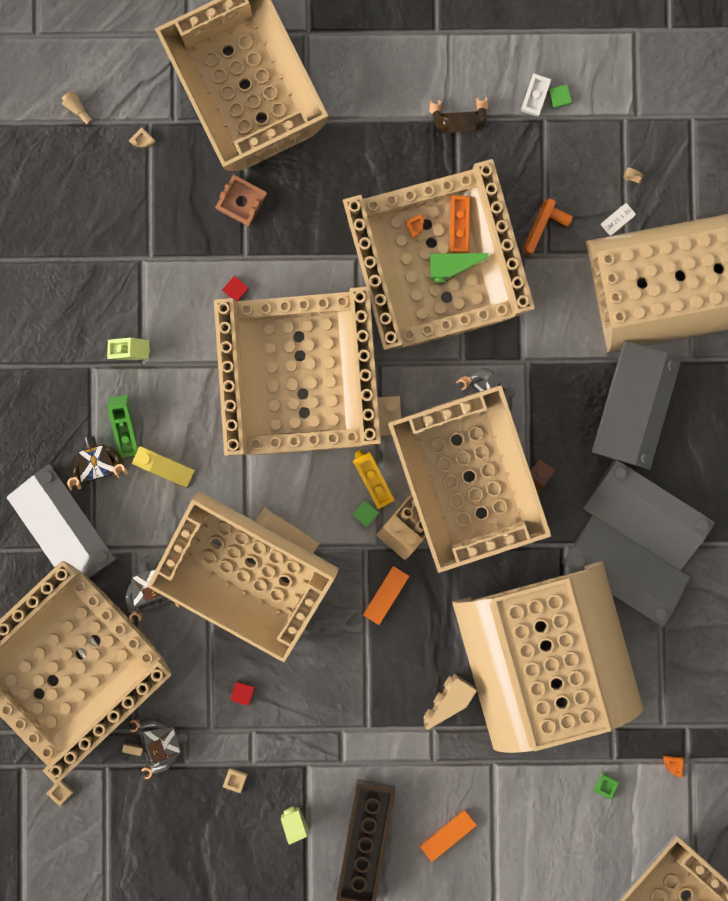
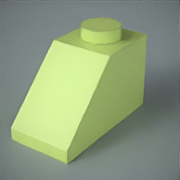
(128, 349)
(294, 824)

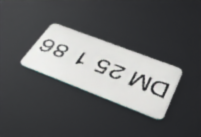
(618, 219)

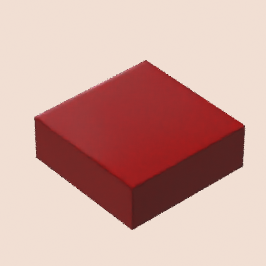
(235, 289)
(242, 693)

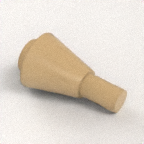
(73, 103)

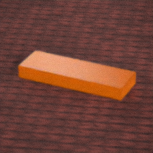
(459, 224)
(386, 595)
(448, 835)

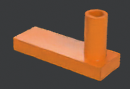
(547, 211)

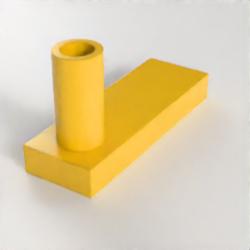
(373, 479)

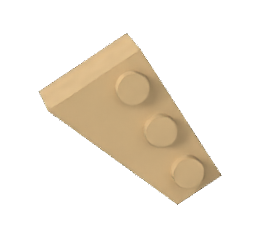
(286, 530)

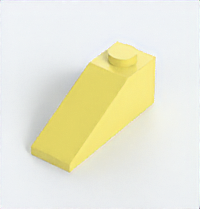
(163, 466)

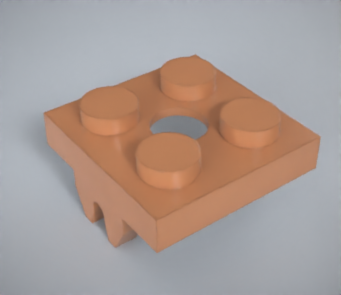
(234, 189)

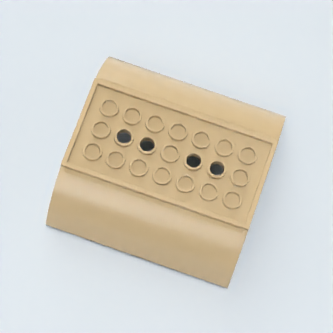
(398, 268)
(263, 377)
(517, 675)
(92, 693)

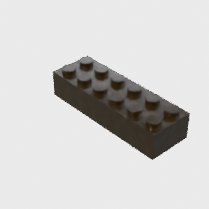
(365, 841)

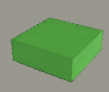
(560, 96)
(365, 513)
(606, 786)

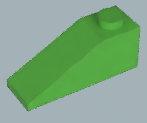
(447, 266)
(123, 425)

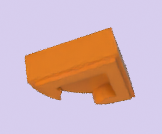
(415, 226)
(674, 765)

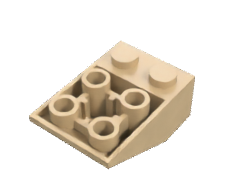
(403, 530)
(452, 700)

